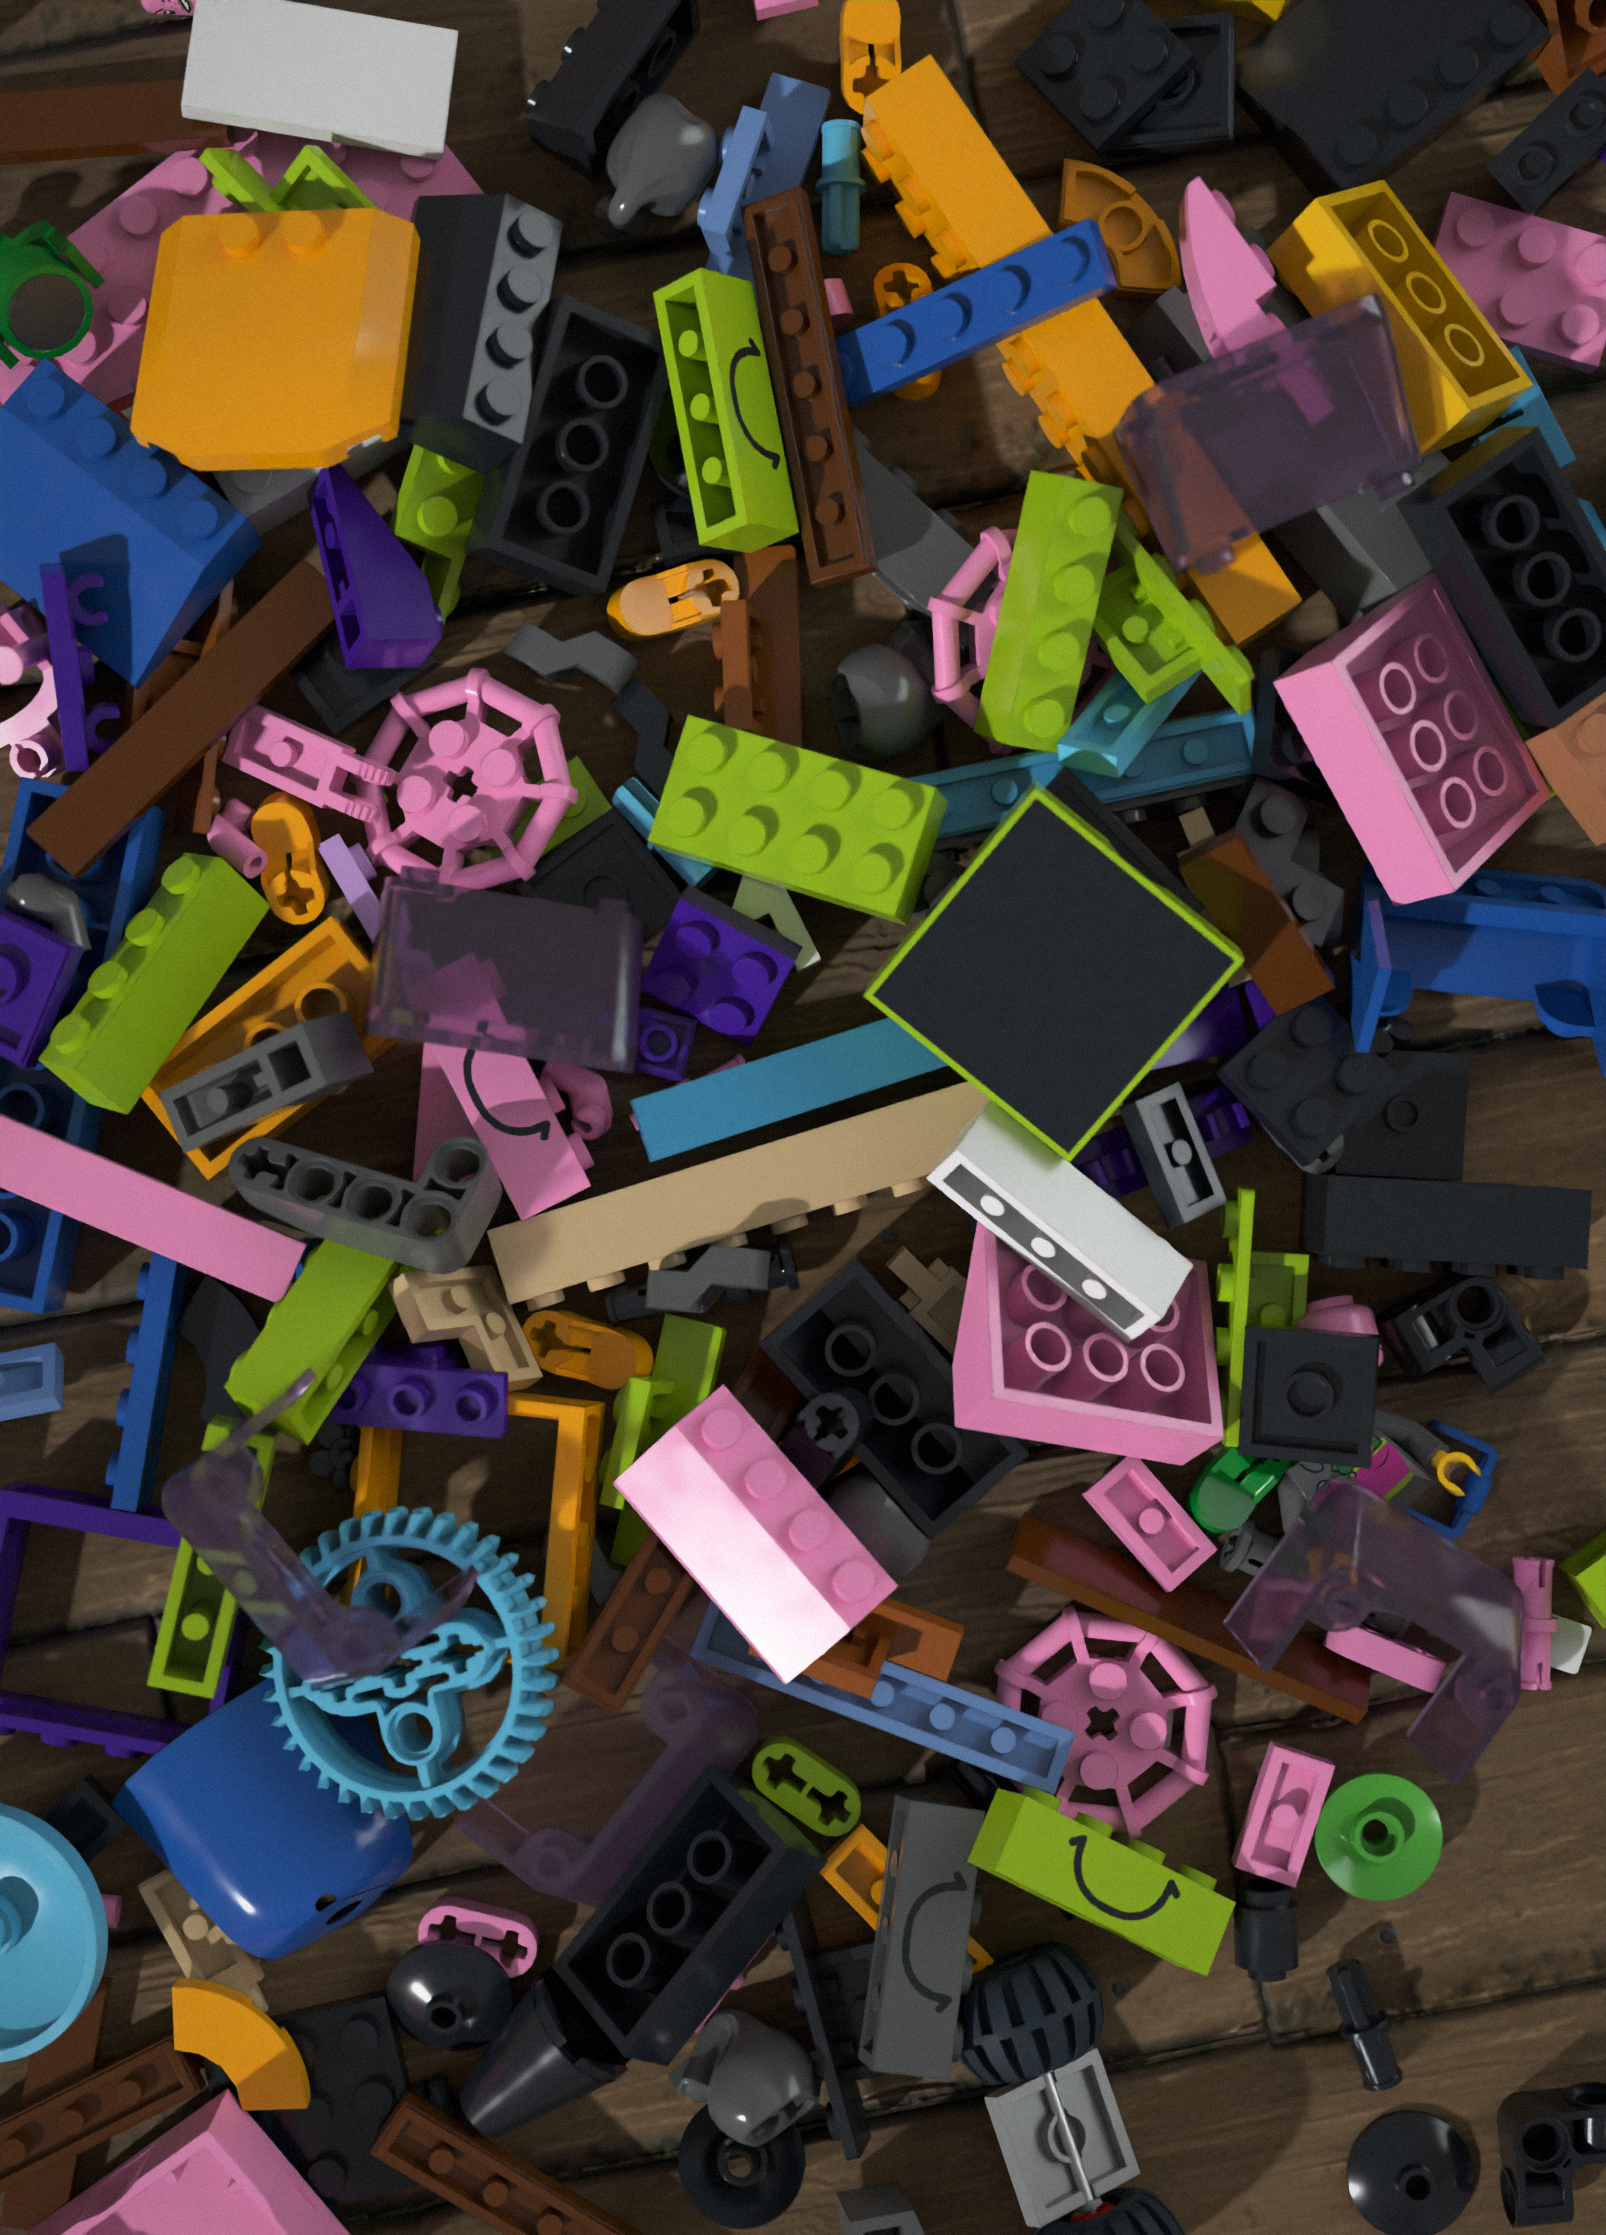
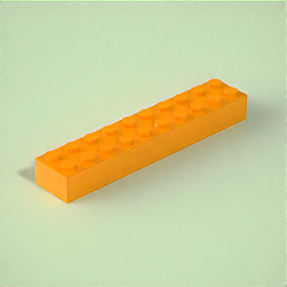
(1072, 365)

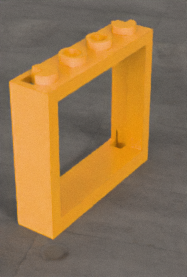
(572, 1519)

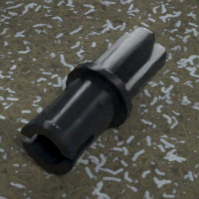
(1363, 2025)

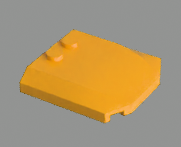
(276, 337)

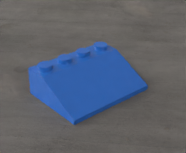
(104, 504)

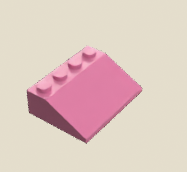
(1414, 742)
(1055, 1374)

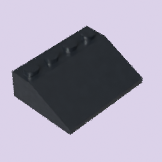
(1374, 82)

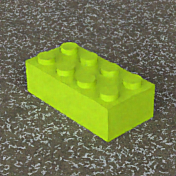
(798, 819)

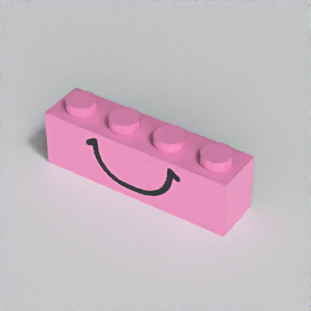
(518, 1126)

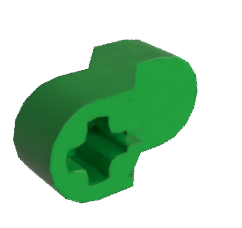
(1219, 1501)

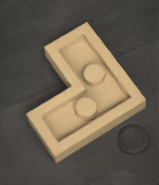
(469, 1308)

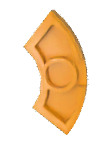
(1133, 235)
(242, 2041)

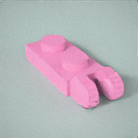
(303, 762)

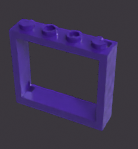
(68, 1722)

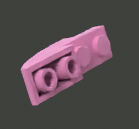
(1223, 273)

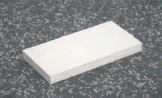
(321, 74)

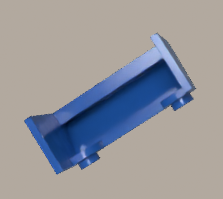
(1488, 938)

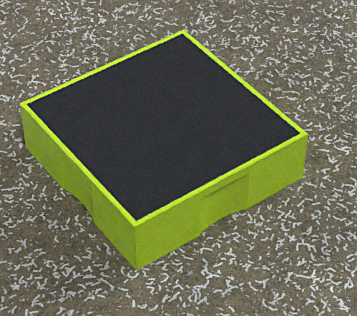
(1053, 972)

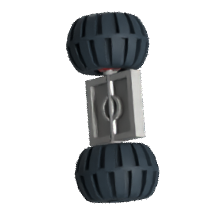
(1058, 2122)

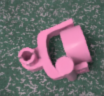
(36, 728)

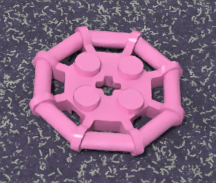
(953, 682)
(499, 773)
(1141, 1718)

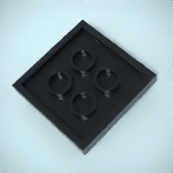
(354, 2084)

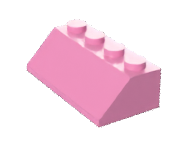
(754, 1534)

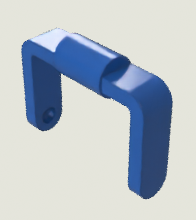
(1474, 1487)

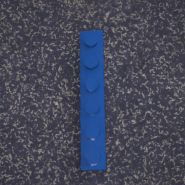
(973, 313)

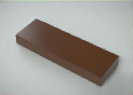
(1257, 920)

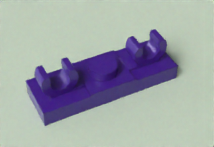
(74, 664)
(1114, 1163)

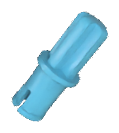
(840, 186)
(640, 807)

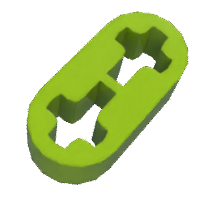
(797, 1798)

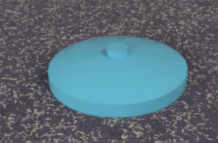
(48, 1934)

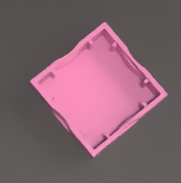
(200, 2179)

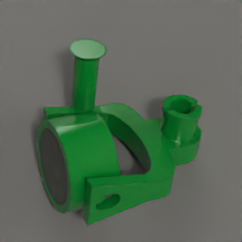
(41, 296)

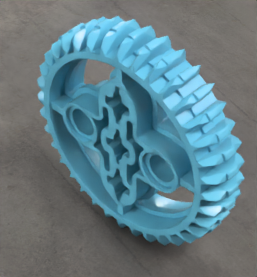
(438, 1785)

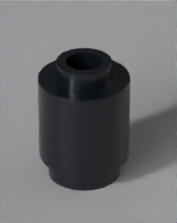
(1266, 1930)

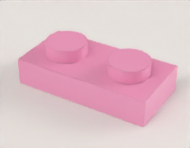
(1149, 1522)
(1282, 1813)

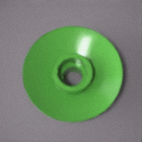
(1396, 1859)

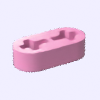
(1388, 1656)
(488, 1922)

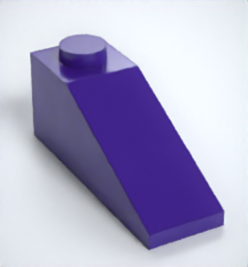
(372, 581)

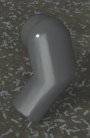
(51, 903)

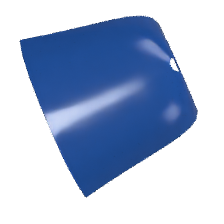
(257, 1832)

